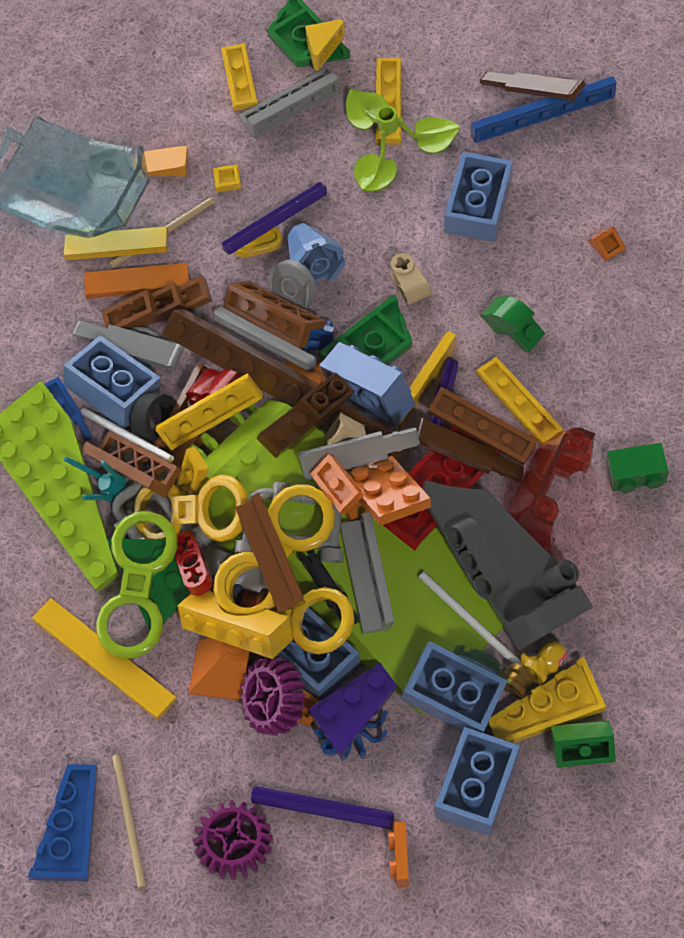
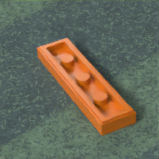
(134, 280)

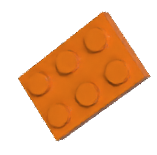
(389, 491)

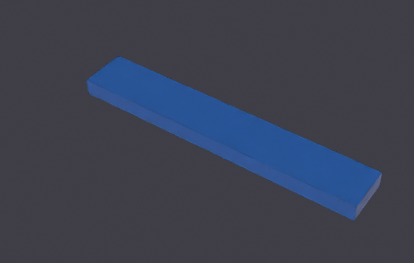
(541, 111)

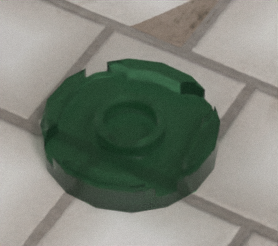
(482, 660)

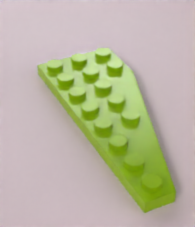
(32, 449)

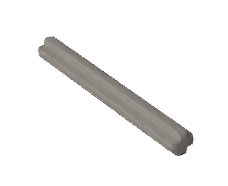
(265, 339)

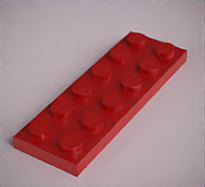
(440, 470)

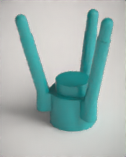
(109, 484)

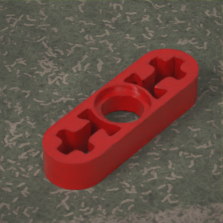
(199, 568)

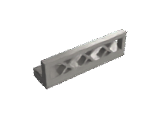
(298, 99)
(366, 575)

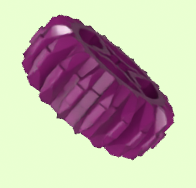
(273, 696)
(244, 843)

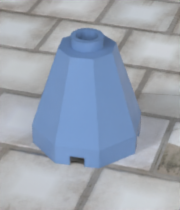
(316, 252)

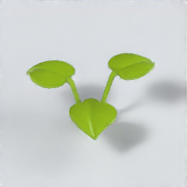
(367, 108)

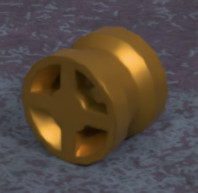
(517, 680)

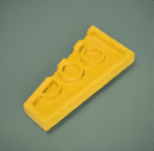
(560, 701)

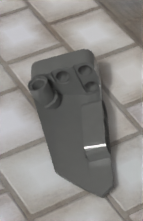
(507, 564)

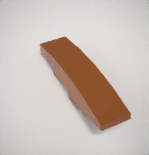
(157, 307)

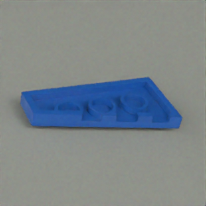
(69, 830)

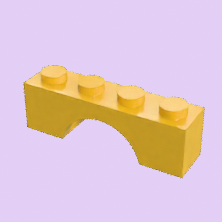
(259, 633)

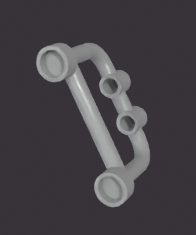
(133, 533)
(329, 549)

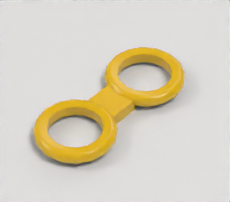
(194, 509)
(288, 543)
(296, 614)

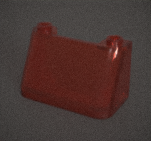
(560, 457)

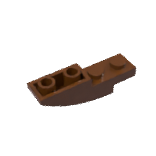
(306, 416)

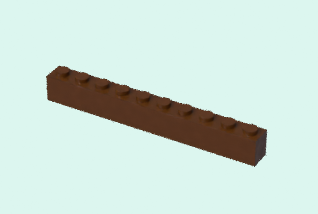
(265, 371)

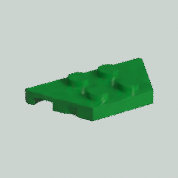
(290, 34)
(377, 334)
(167, 585)

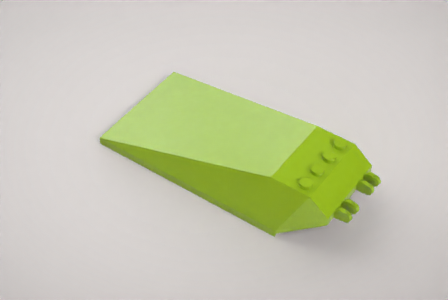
(416, 609)

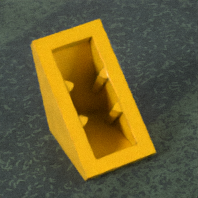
(323, 40)

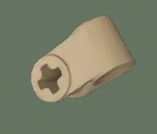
(408, 279)

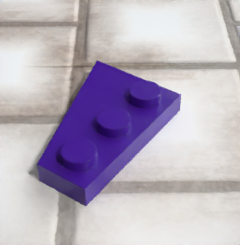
(352, 707)

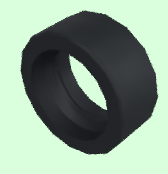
(142, 413)

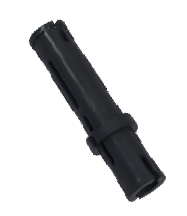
(323, 579)

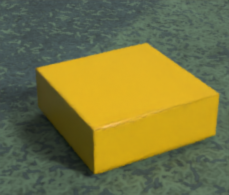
(227, 178)

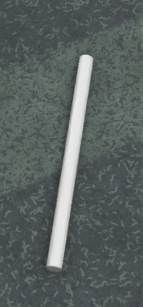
(126, 434)
(469, 618)

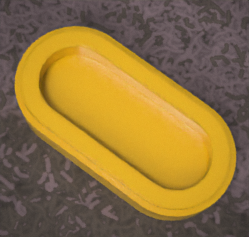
(266, 243)

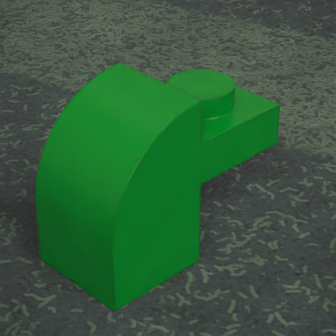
(515, 318)

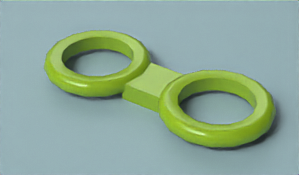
(136, 585)

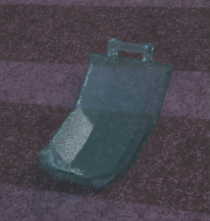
(70, 180)

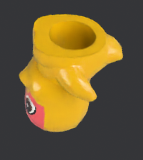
(547, 660)

